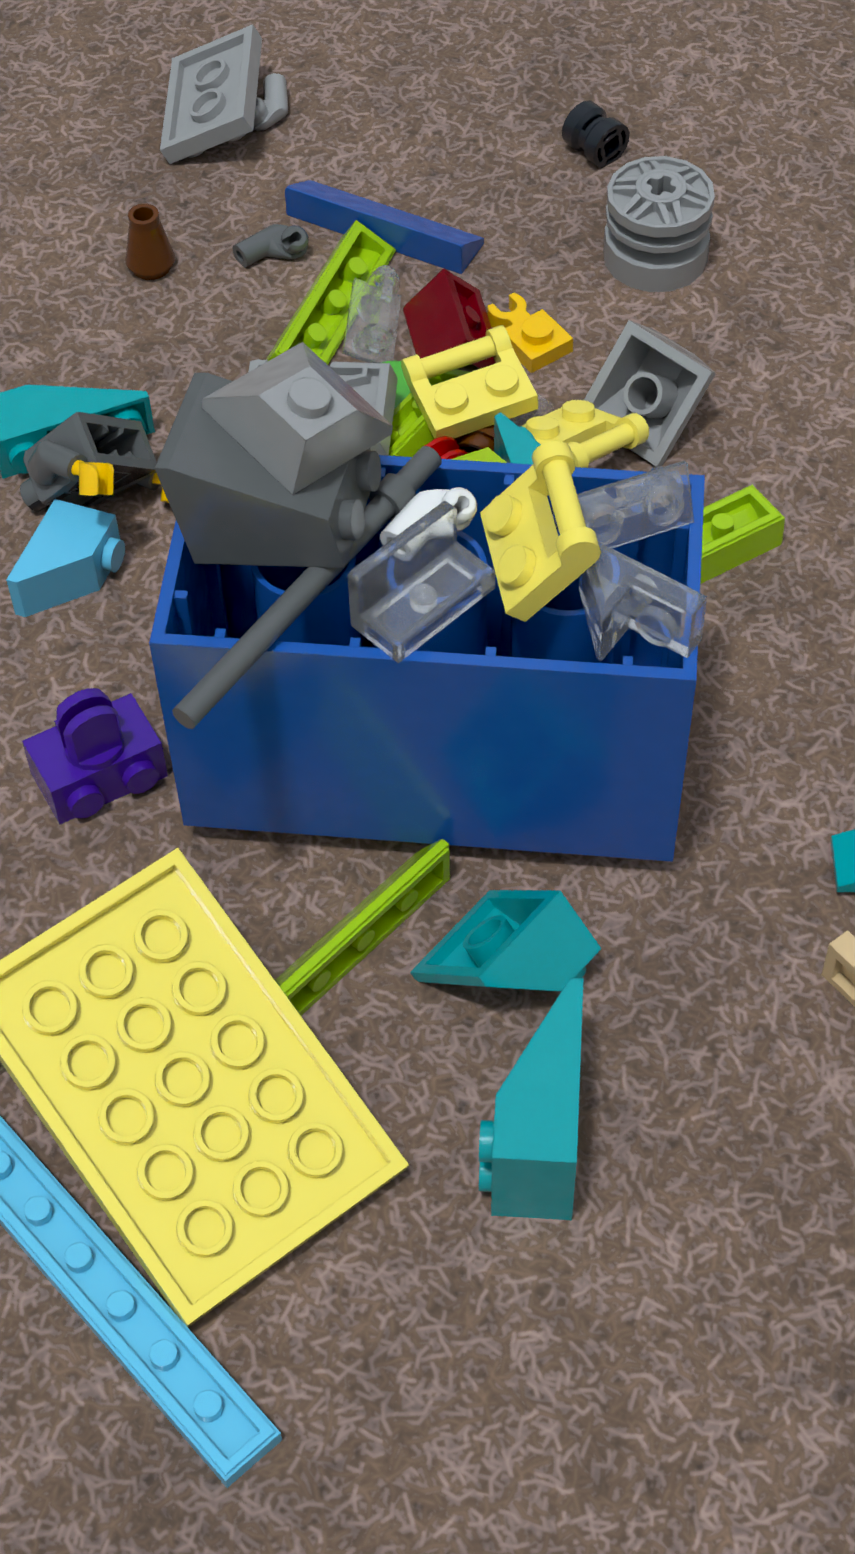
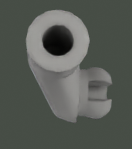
(275, 102)

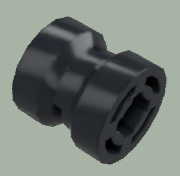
(593, 132)

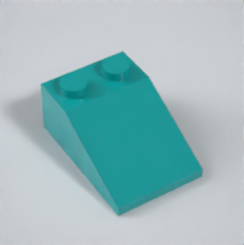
(533, 1141)

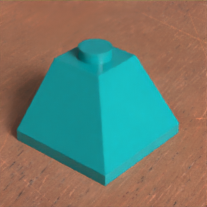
(513, 943)

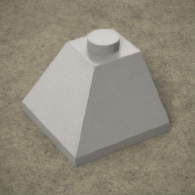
(656, 380)
(297, 417)

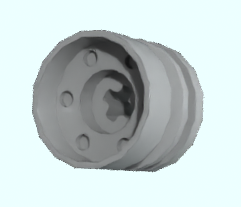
(658, 223)

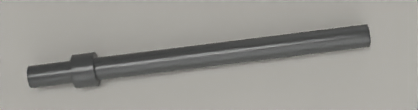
(384, 505)

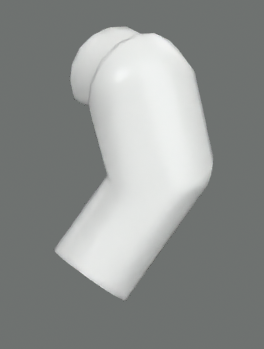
(426, 501)

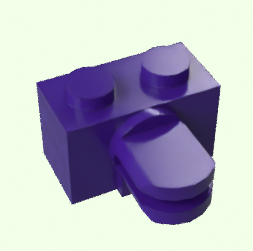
(94, 754)

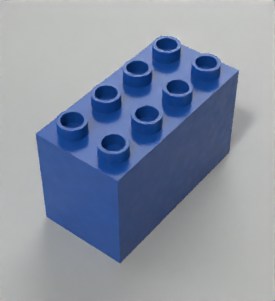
(471, 739)

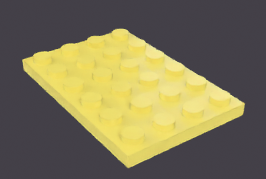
(185, 1086)

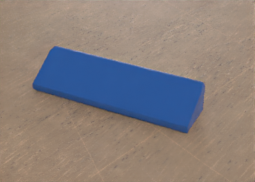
(402, 230)

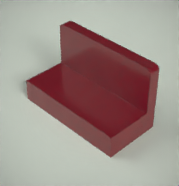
(446, 316)

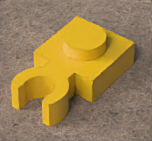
(534, 337)

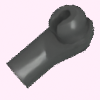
(272, 242)

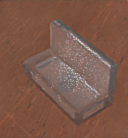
(416, 584)

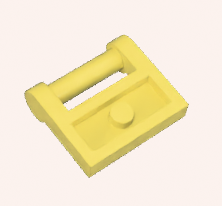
(473, 398)
(588, 430)
(523, 538)

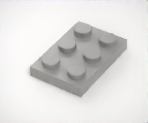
(211, 95)

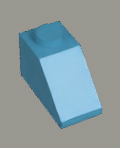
(65, 558)

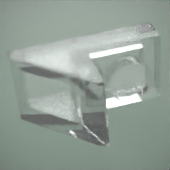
(628, 594)

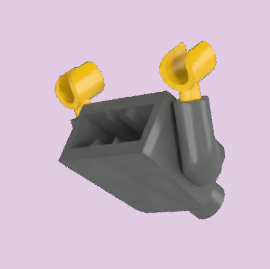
(88, 462)

